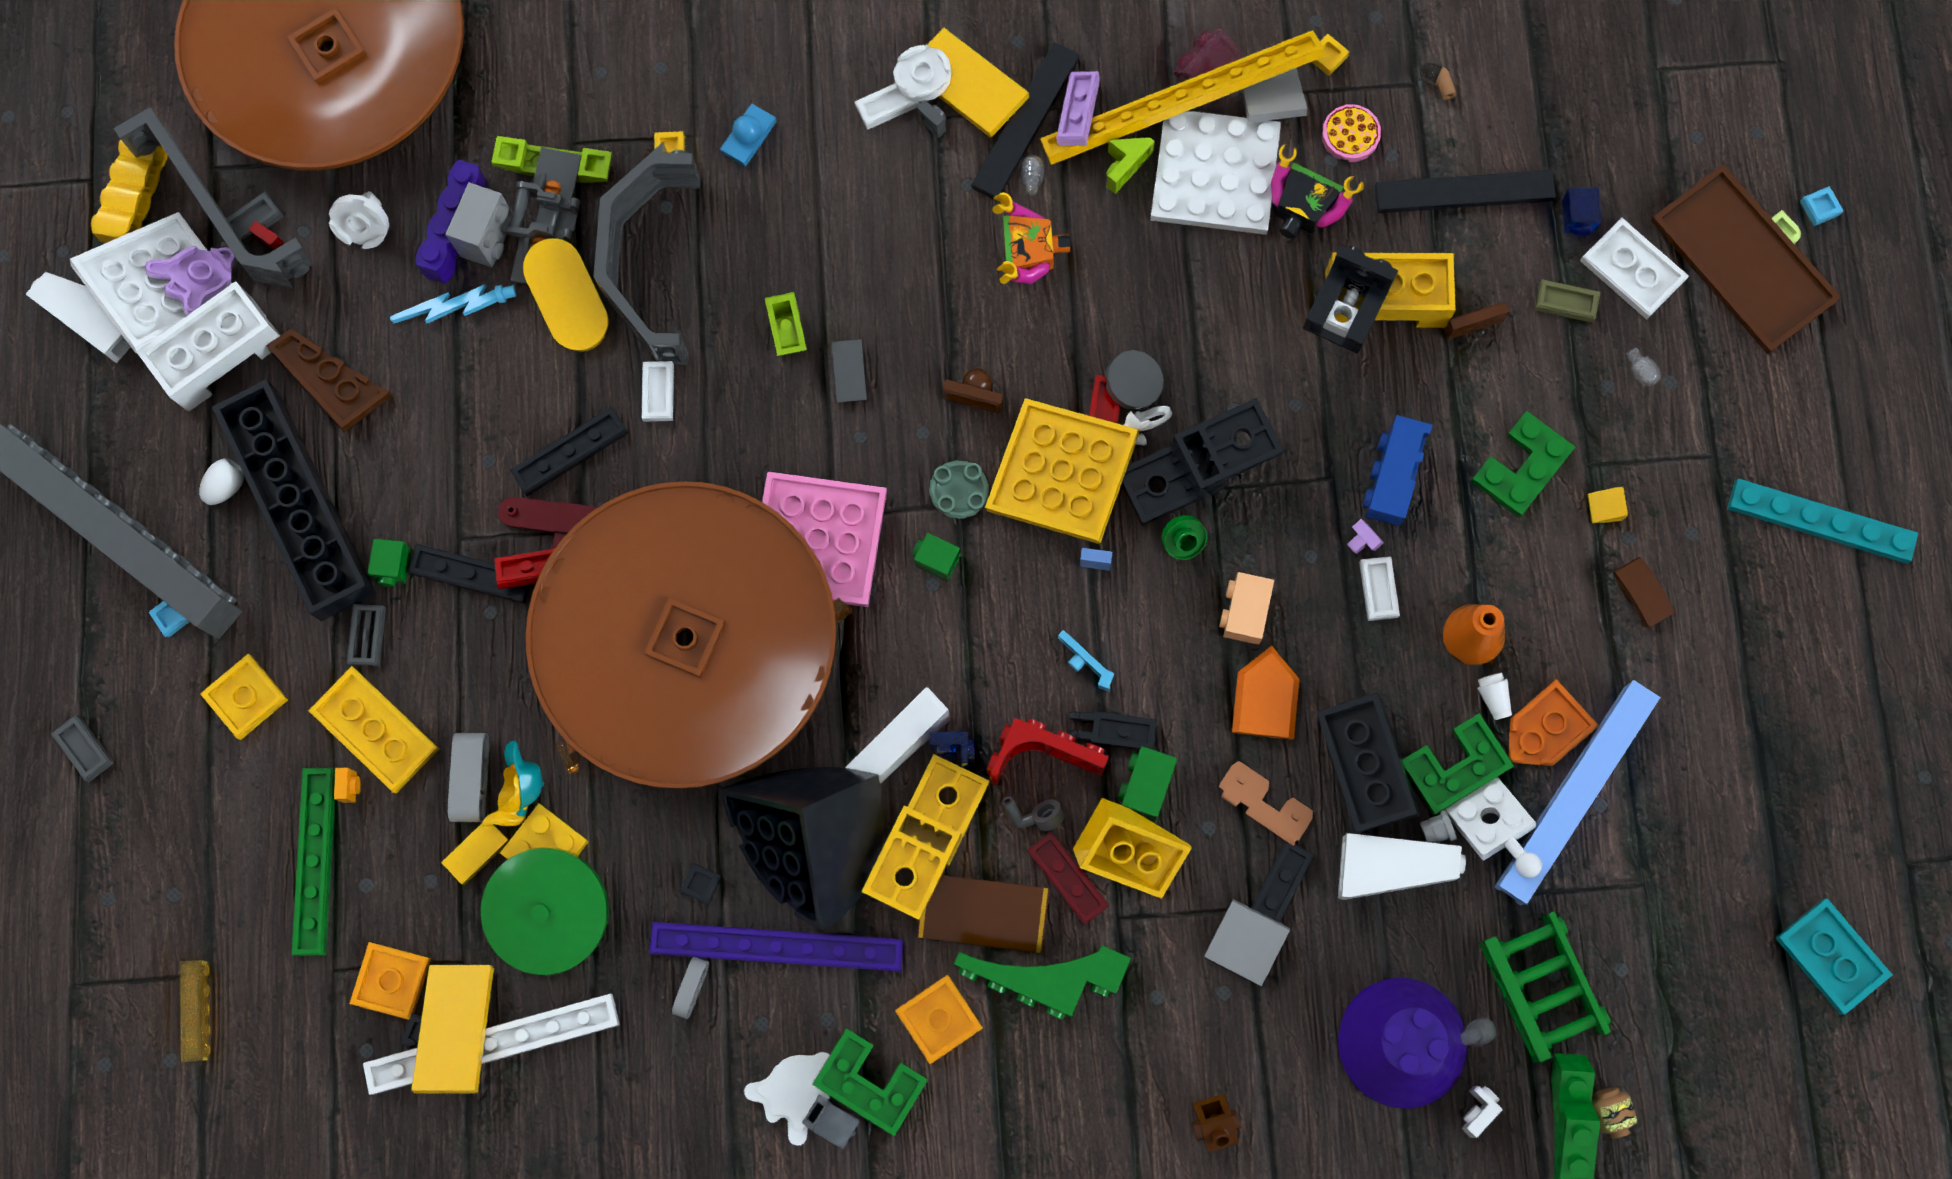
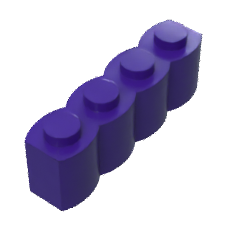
(436, 254)

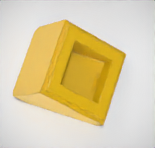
(1607, 505)

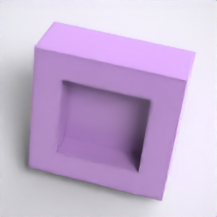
(1365, 537)

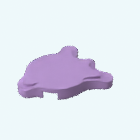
(194, 275)

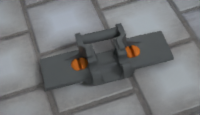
(557, 211)

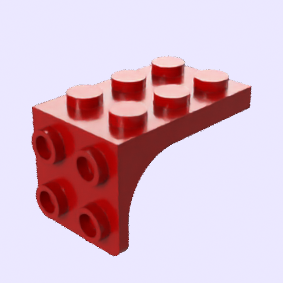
(1032, 736)

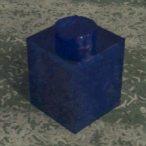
(1581, 211)

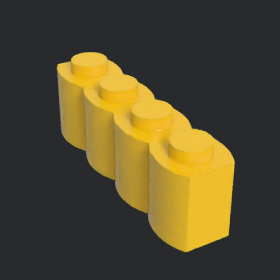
(128, 193)

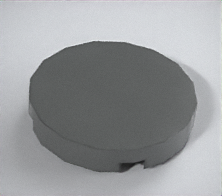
(1134, 380)

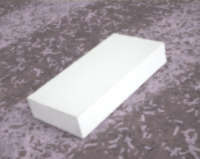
(883, 106)
(657, 391)
(1379, 588)

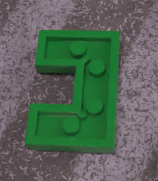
(1519, 490)
(1443, 788)
(882, 1107)

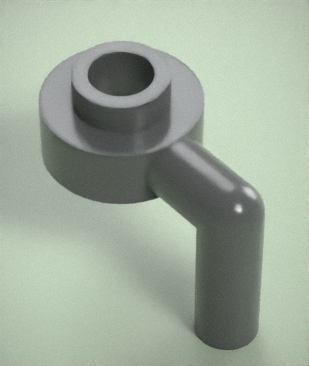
(1046, 815)

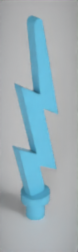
(473, 300)

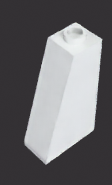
(80, 312)
(902, 736)
(1390, 864)

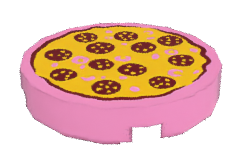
(1351, 133)

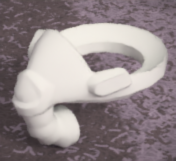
(1141, 421)

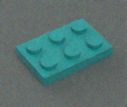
(1833, 956)

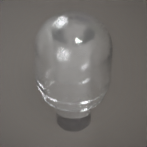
(1032, 173)
(1644, 368)
(1479, 1032)

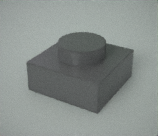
(932, 118)

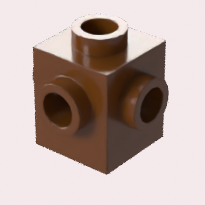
(1215, 1123)

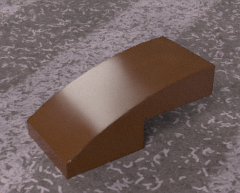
(1644, 591)

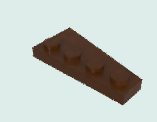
(330, 383)

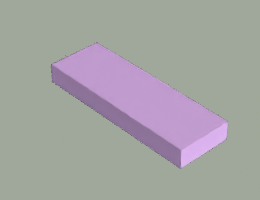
(1078, 108)

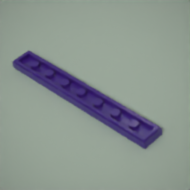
(776, 946)

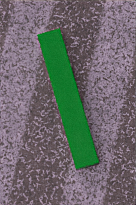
(313, 862)

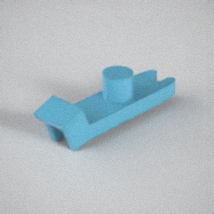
(1083, 657)

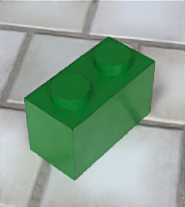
(1148, 782)

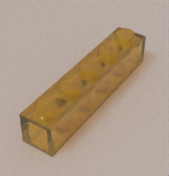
(194, 1011)

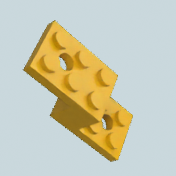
(925, 837)

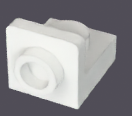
(1479, 1118)

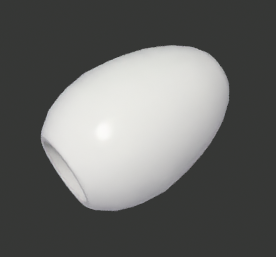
(220, 481)

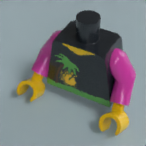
(1307, 198)

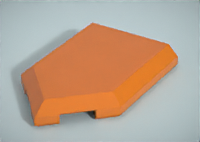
(1266, 698)
(1548, 727)

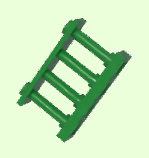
(1525, 1012)

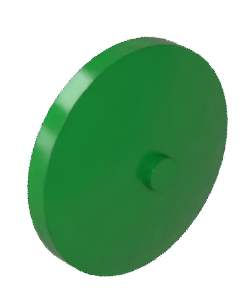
(544, 911)

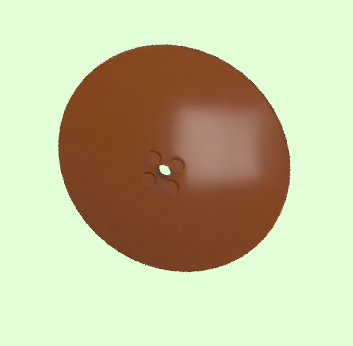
(280, 100)
(611, 621)

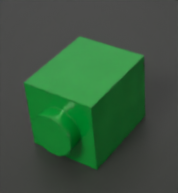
(936, 556)
(389, 562)

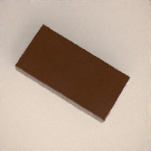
(1476, 320)

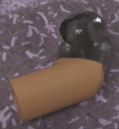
(1439, 77)

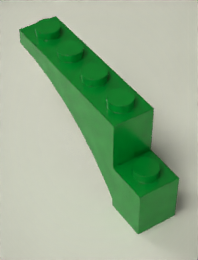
(1052, 985)
(1574, 1117)

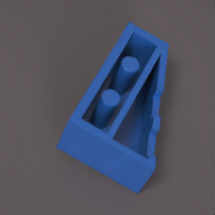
(1396, 470)

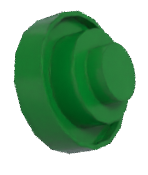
(1184, 537)

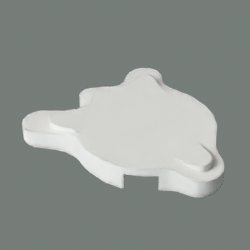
(789, 1092)

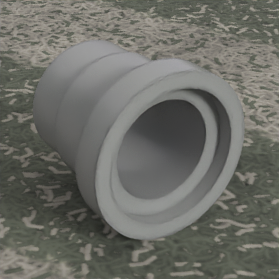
(1438, 828)

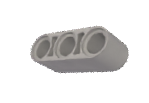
(468, 777)

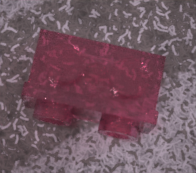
(1211, 52)

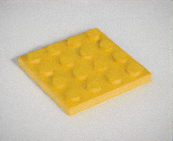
(1062, 470)

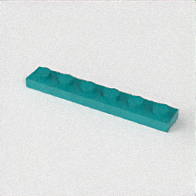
(1823, 521)

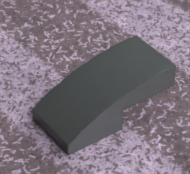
(849, 370)

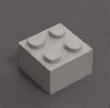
(480, 225)

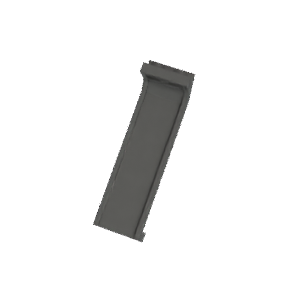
(142, 137)

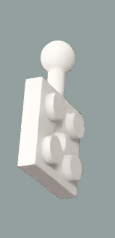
(1491, 838)

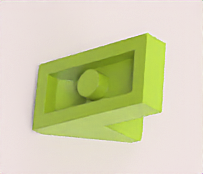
(1130, 157)
(785, 323)

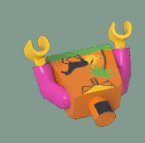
(1027, 242)

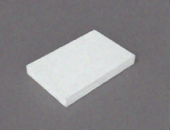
(1634, 268)

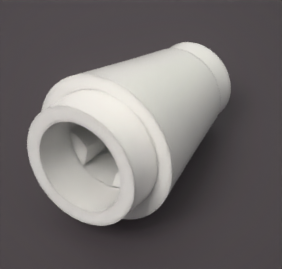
(1496, 695)

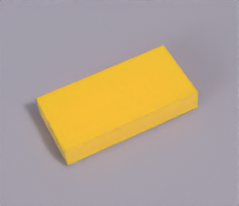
(475, 852)

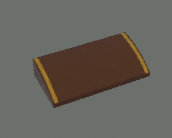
(986, 914)

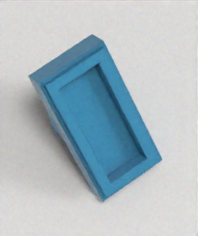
(748, 134)

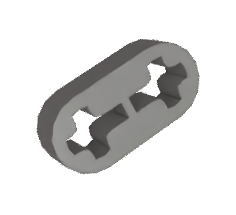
(690, 987)

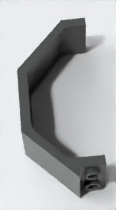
(615, 207)

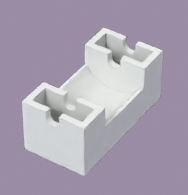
(208, 345)

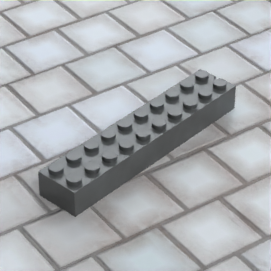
(116, 533)

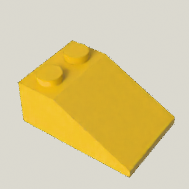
(1130, 849)

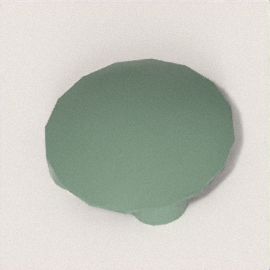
(959, 489)

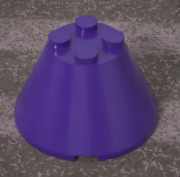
(1402, 1043)

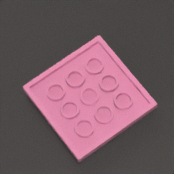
(838, 524)

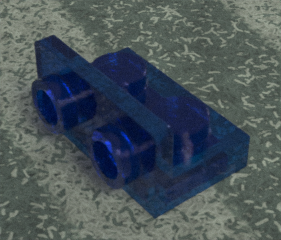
(949, 742)

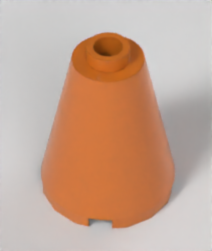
(1474, 633)

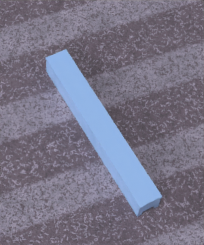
(1580, 787)

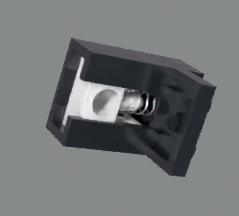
(1361, 278)

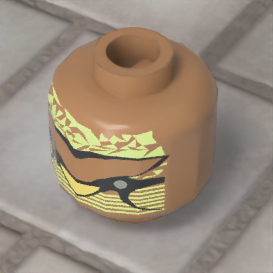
(1614, 1111)

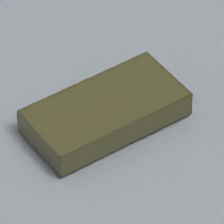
(1567, 301)

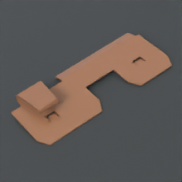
(1251, 795)

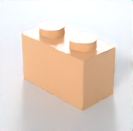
(1247, 609)

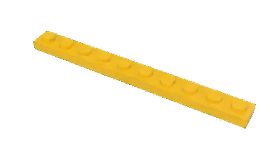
(1191, 94)

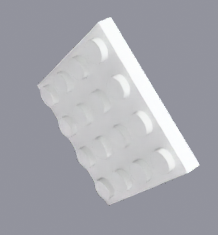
(1216, 172)
(124, 290)

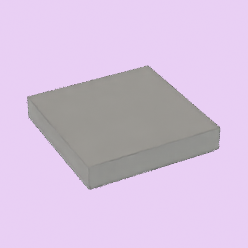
(1275, 98)
(1247, 942)

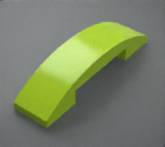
(523, 158)

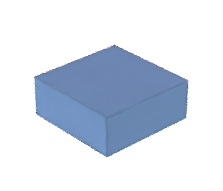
(1095, 559)

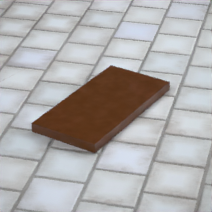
(1745, 259)

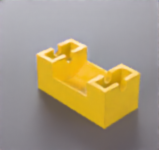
(1419, 292)

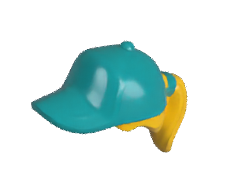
(520, 789)

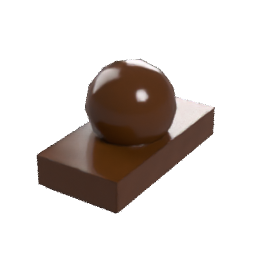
(974, 391)

